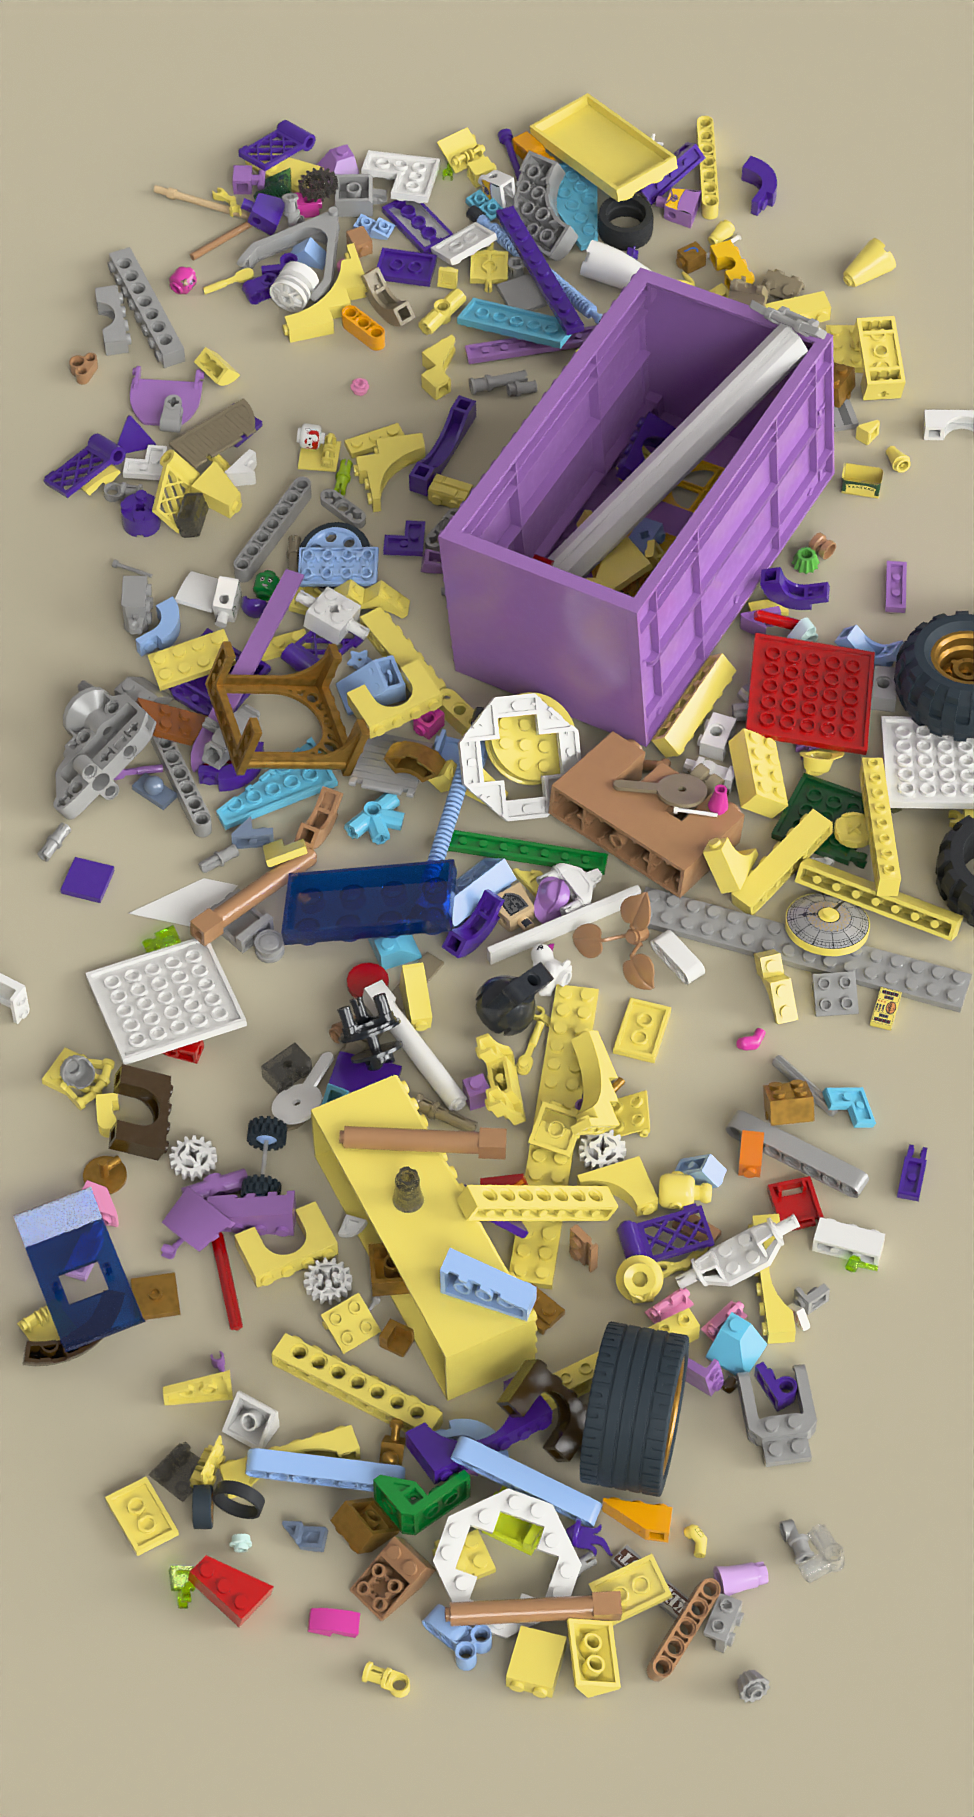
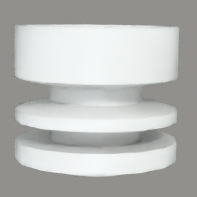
(294, 286)

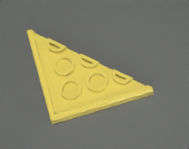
(623, 565)

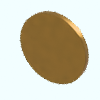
(107, 1172)

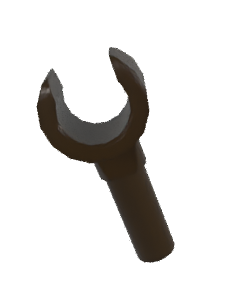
(729, 1385)

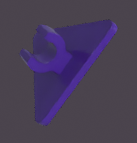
(133, 436)

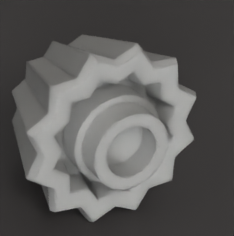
(752, 1685)

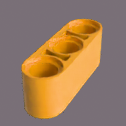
(363, 327)

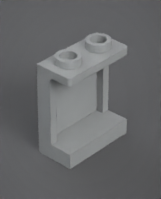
(244, 930)

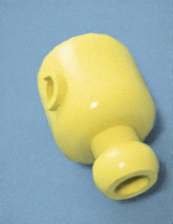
(680, 1190)

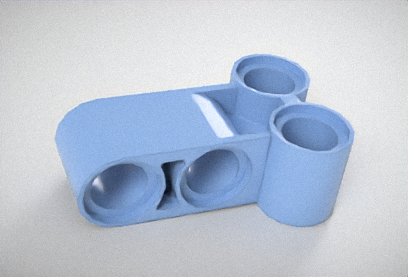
(459, 1638)

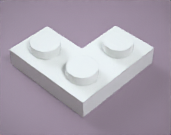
(145, 468)

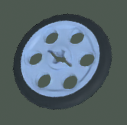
(343, 531)

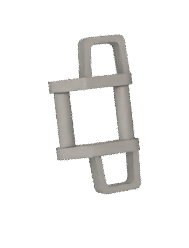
(799, 323)

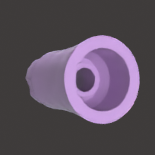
(740, 1577)

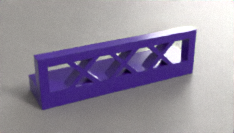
(687, 158)

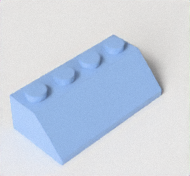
(487, 874)

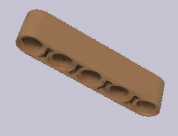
(676, 1637)

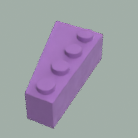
(269, 1213)

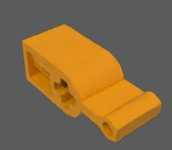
(526, 142)

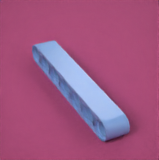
(317, 1469)
(525, 1480)

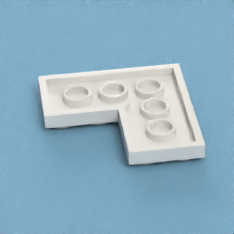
(412, 173)

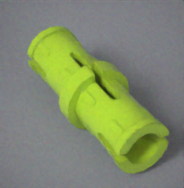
(343, 476)

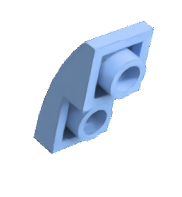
(377, 229)

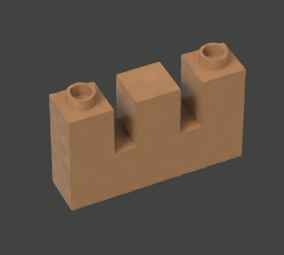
(639, 824)

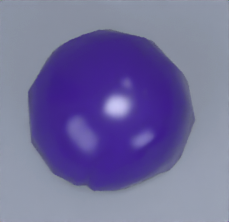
(253, 607)

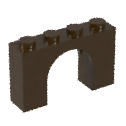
(154, 1091)
(530, 1382)

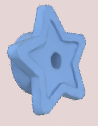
(359, 655)

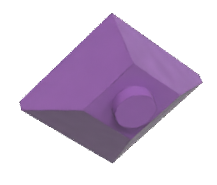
(340, 161)

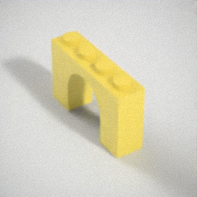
(380, 718)
(267, 1266)

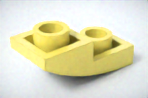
(106, 476)

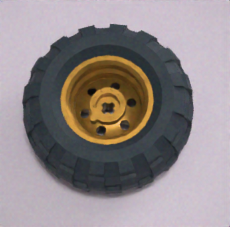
(938, 675)

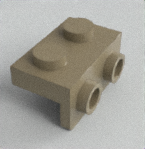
(783, 286)

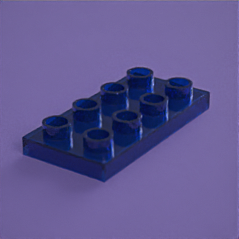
(369, 902)

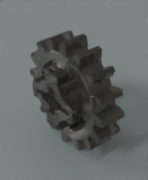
(318, 184)

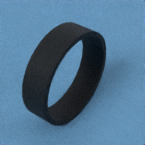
(241, 1490)

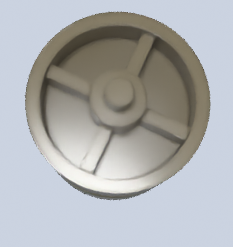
(710, 781)

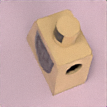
(516, 910)

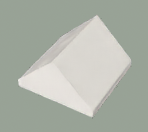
(251, 1421)

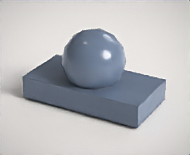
(154, 790)

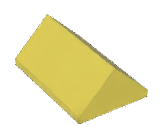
(593, 1656)

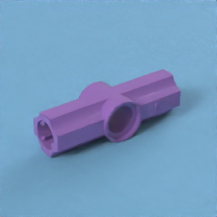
(218, 1184)

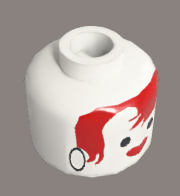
(310, 436)

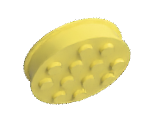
(521, 752)

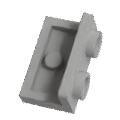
(723, 1620)

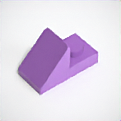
(751, 626)

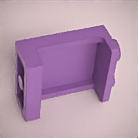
(705, 1379)

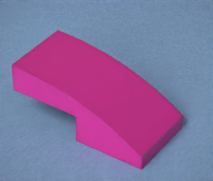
(337, 1621)

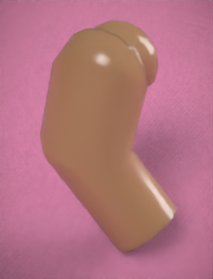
(652, 764)

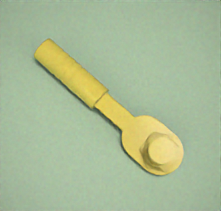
(240, 276)
(525, 1061)

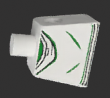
(227, 601)

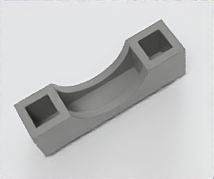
(109, 305)

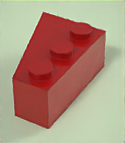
(229, 1589)

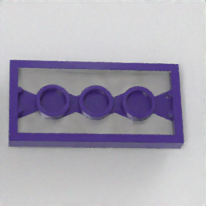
(417, 224)

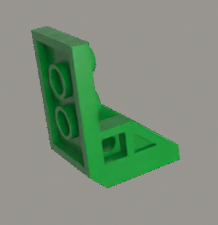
(415, 1515)

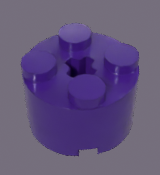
(138, 514)

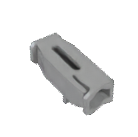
(216, 751)

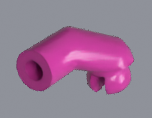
(751, 1042)

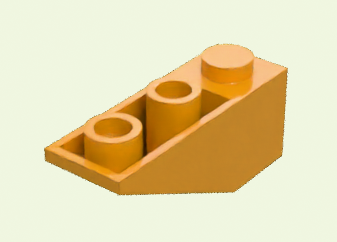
(644, 1519)

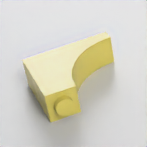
(728, 865)
(627, 1181)

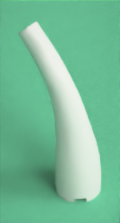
(609, 265)

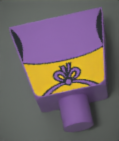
(680, 206)

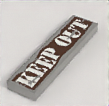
(671, 1606)

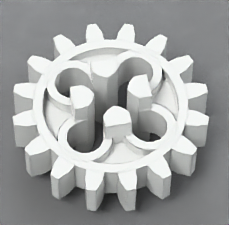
(331, 1290)

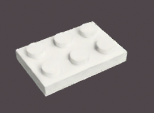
(464, 243)

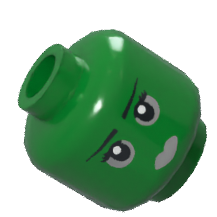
(265, 584)

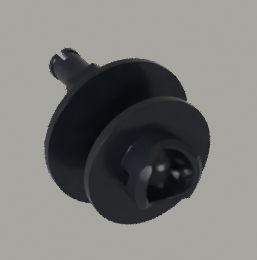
(369, 1027)

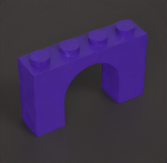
(650, 432)

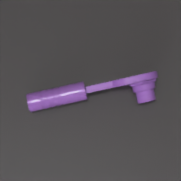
(140, 770)

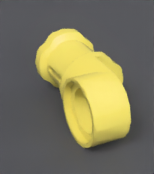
(386, 1679)

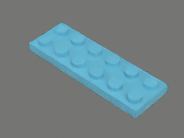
(513, 322)

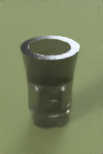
(408, 1192)

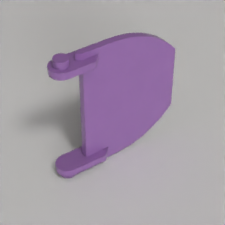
(149, 395)

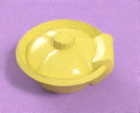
(639, 1279)

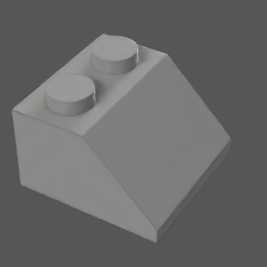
(142, 688)

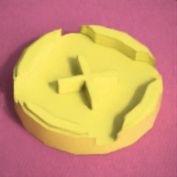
(851, 830)

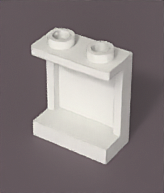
(15, 997)

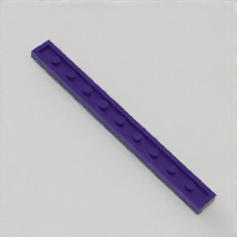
(540, 270)

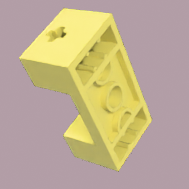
(882, 373)

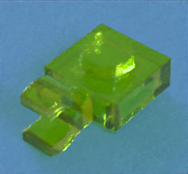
(180, 1583)

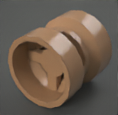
(822, 545)

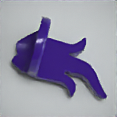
(583, 1537)

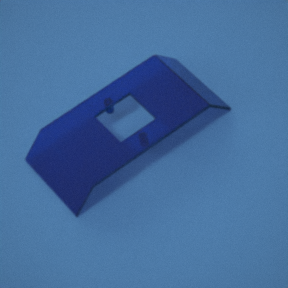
(67, 1238)

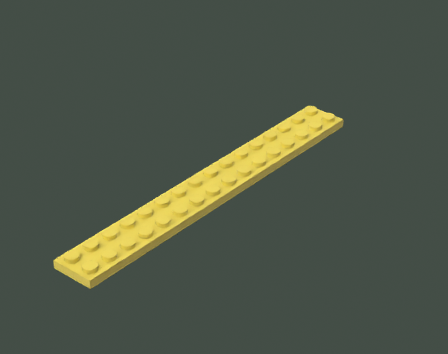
(561, 1081)

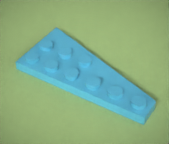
(274, 791)

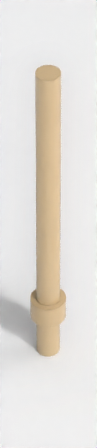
(173, 194)

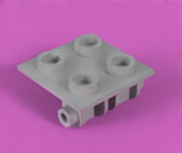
(835, 993)

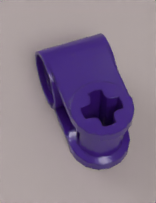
(259, 288)

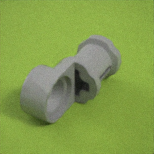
(291, 209)
(123, 490)
(797, 1541)

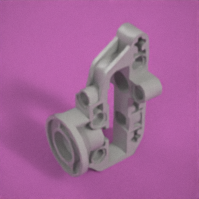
(90, 720)

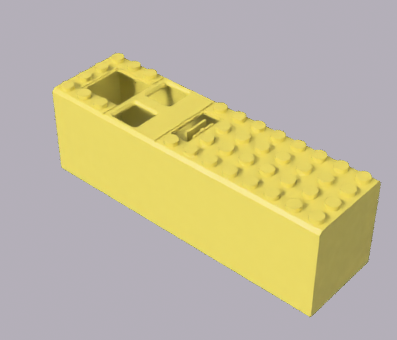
(457, 1338)

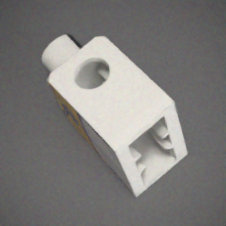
(498, 186)

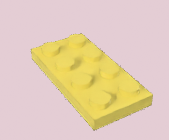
(186, 660)

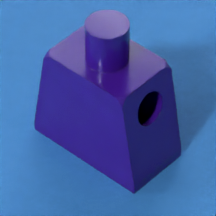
(264, 212)

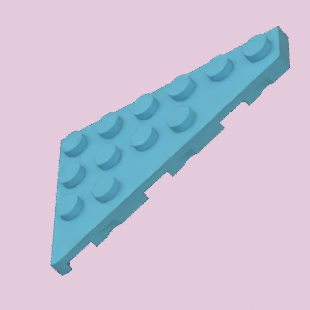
(578, 206)

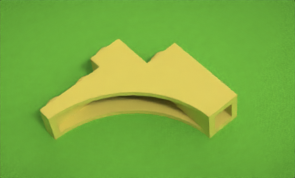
(388, 458)

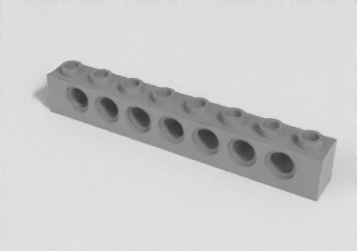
(146, 307)

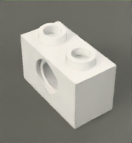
(717, 733)

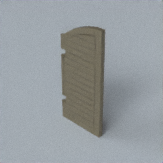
(216, 434)

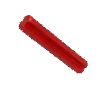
(775, 619)

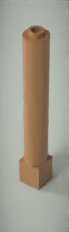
(210, 923)
(487, 1143)
(597, 1606)

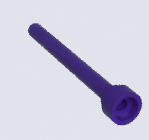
(505, 137)

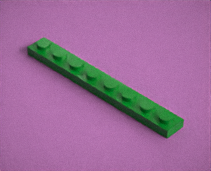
(526, 851)

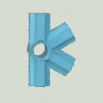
(376, 819)

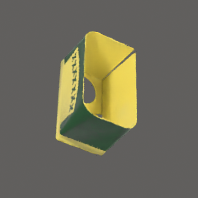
(855, 474)

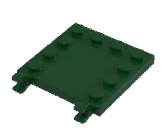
(831, 802)

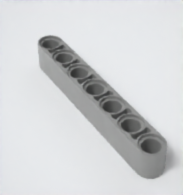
(272, 529)
(183, 785)
(801, 1155)

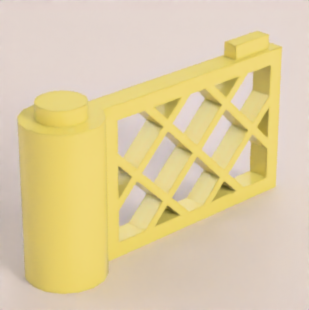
(181, 474)

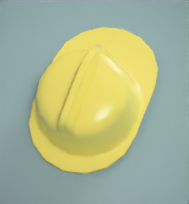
(819, 760)

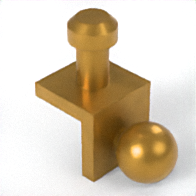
(393, 1445)

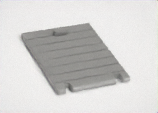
(375, 772)

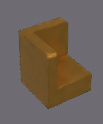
(396, 1338)

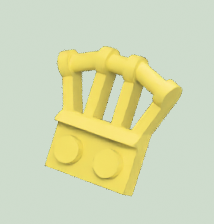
(53, 1079)

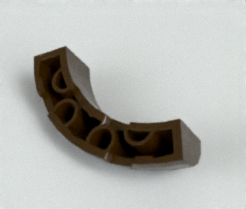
(52, 1352)

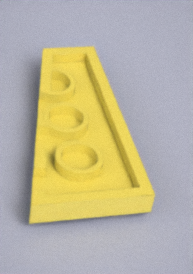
(297, 169)

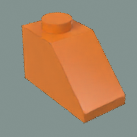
(751, 1154)

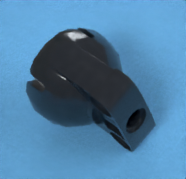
(509, 1001)

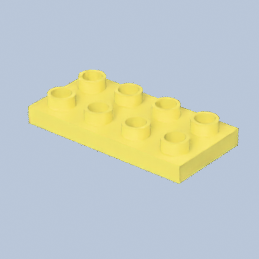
(604, 147)

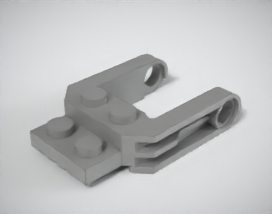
(781, 1436)

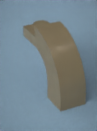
(383, 301)

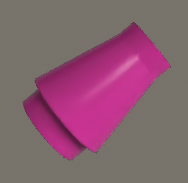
(719, 802)

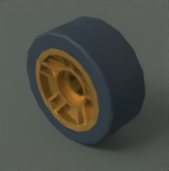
(202, 1507)

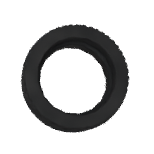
(624, 237)

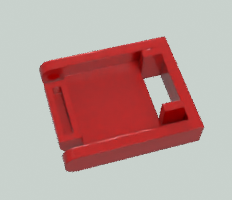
(803, 1205)

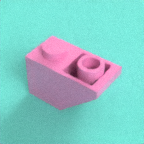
(104, 1203)

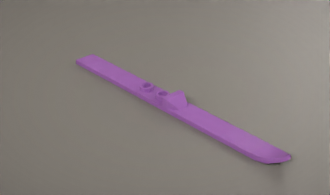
(254, 649)

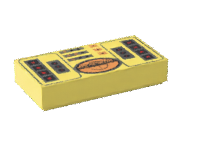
(885, 1009)

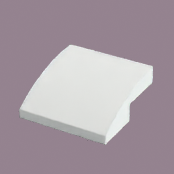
(198, 591)

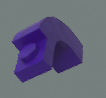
(764, 178)
(791, 594)
(226, 776)
(476, 929)

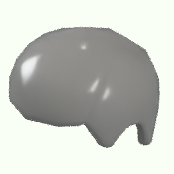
(77, 1071)

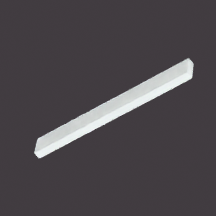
(559, 926)

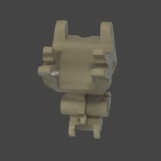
(746, 292)

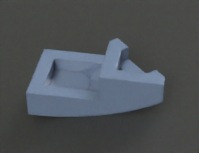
(307, 1537)

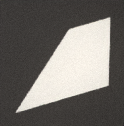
(187, 902)

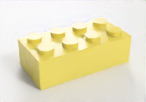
(758, 773)

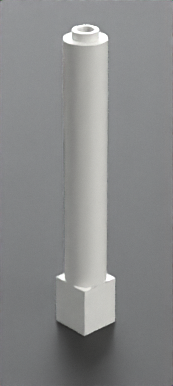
(418, 1050)

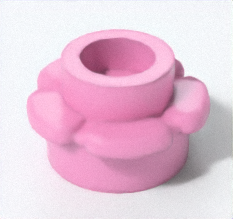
(359, 386)

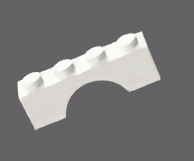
(941, 422)

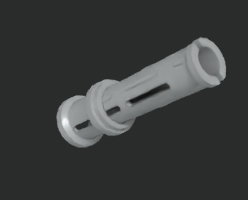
(488, 382)

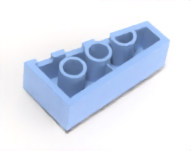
(486, 1286)

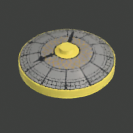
(826, 925)

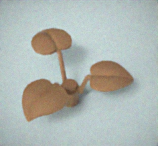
(637, 912)

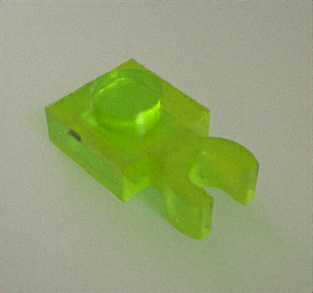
(164, 938)

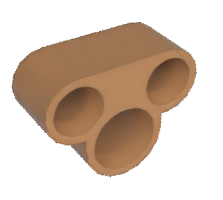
(83, 367)

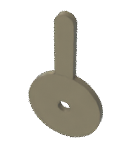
(668, 789)

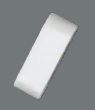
(677, 957)

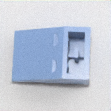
(380, 678)

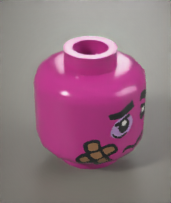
(182, 280)

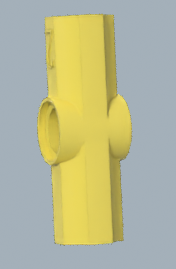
(442, 311)

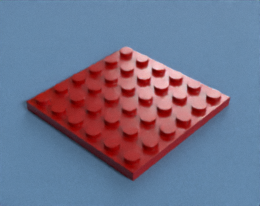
(810, 693)

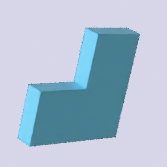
(854, 1101)

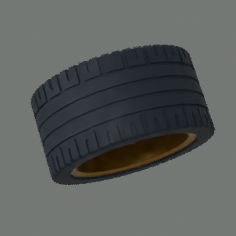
(634, 1408)

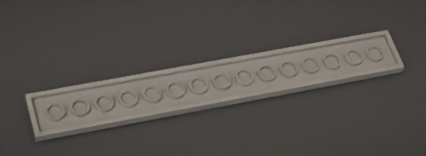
(754, 934)

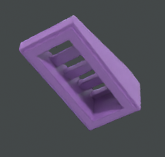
(429, 562)

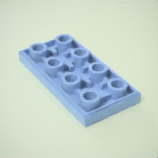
(337, 565)

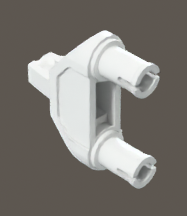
(579, 883)

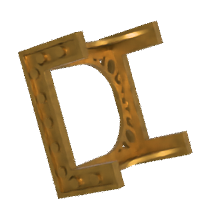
(309, 682)

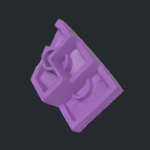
(196, 1220)

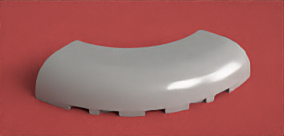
(537, 205)

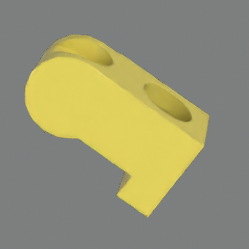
(105, 1112)

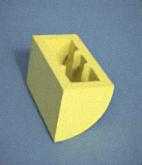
(216, 367)

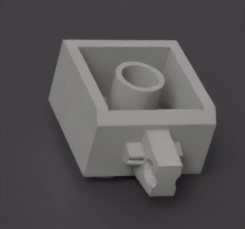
(357, 195)
(136, 604)

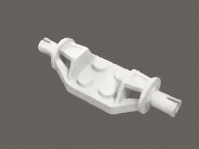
(739, 1255)

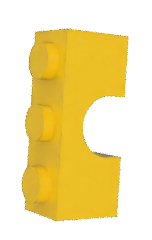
(727, 256)

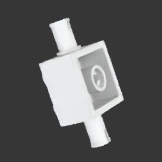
(332, 615)

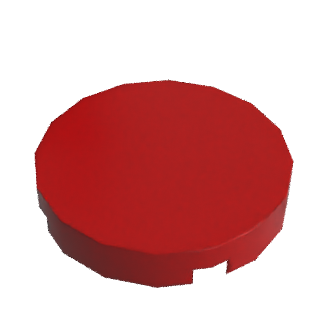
(364, 976)

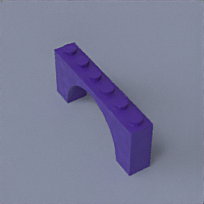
(435, 1451)

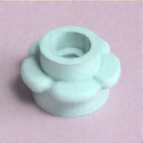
(241, 1542)

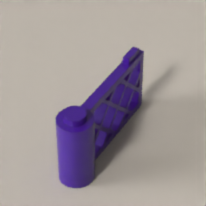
(290, 136)
(101, 450)
(302, 658)
(635, 1240)

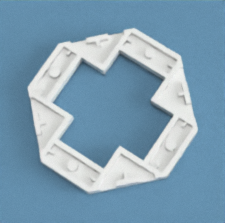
(487, 728)
(484, 1517)

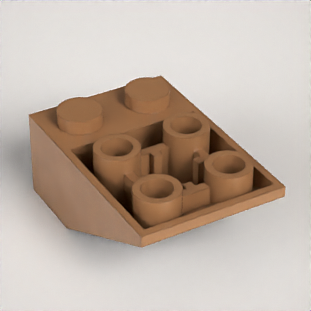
(392, 1578)

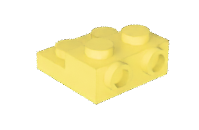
(553, 1129)
(474, 1556)

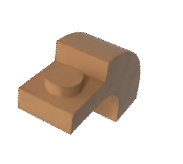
(322, 819)

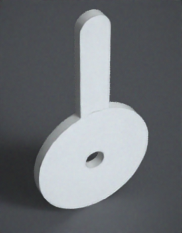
(305, 1093)

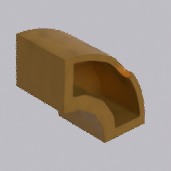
(414, 759)

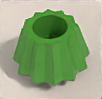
(805, 560)

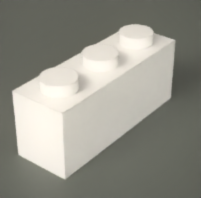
(848, 1240)

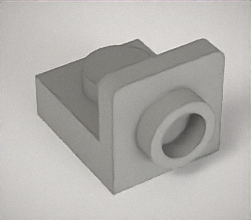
(814, 1299)

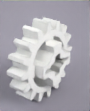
(591, 1150)
(183, 1162)

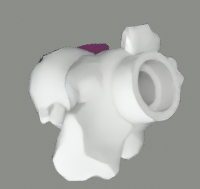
(559, 970)

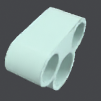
(804, 631)

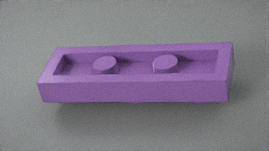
(896, 586)

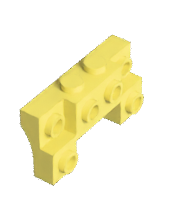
(504, 1091)

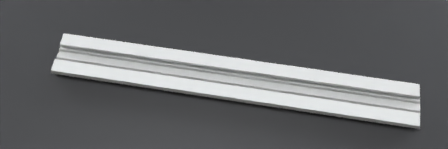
(681, 452)

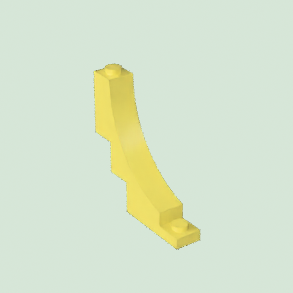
(318, 318)
(598, 1094)

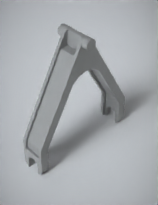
(321, 228)

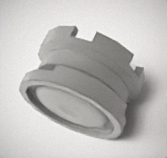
(269, 946)

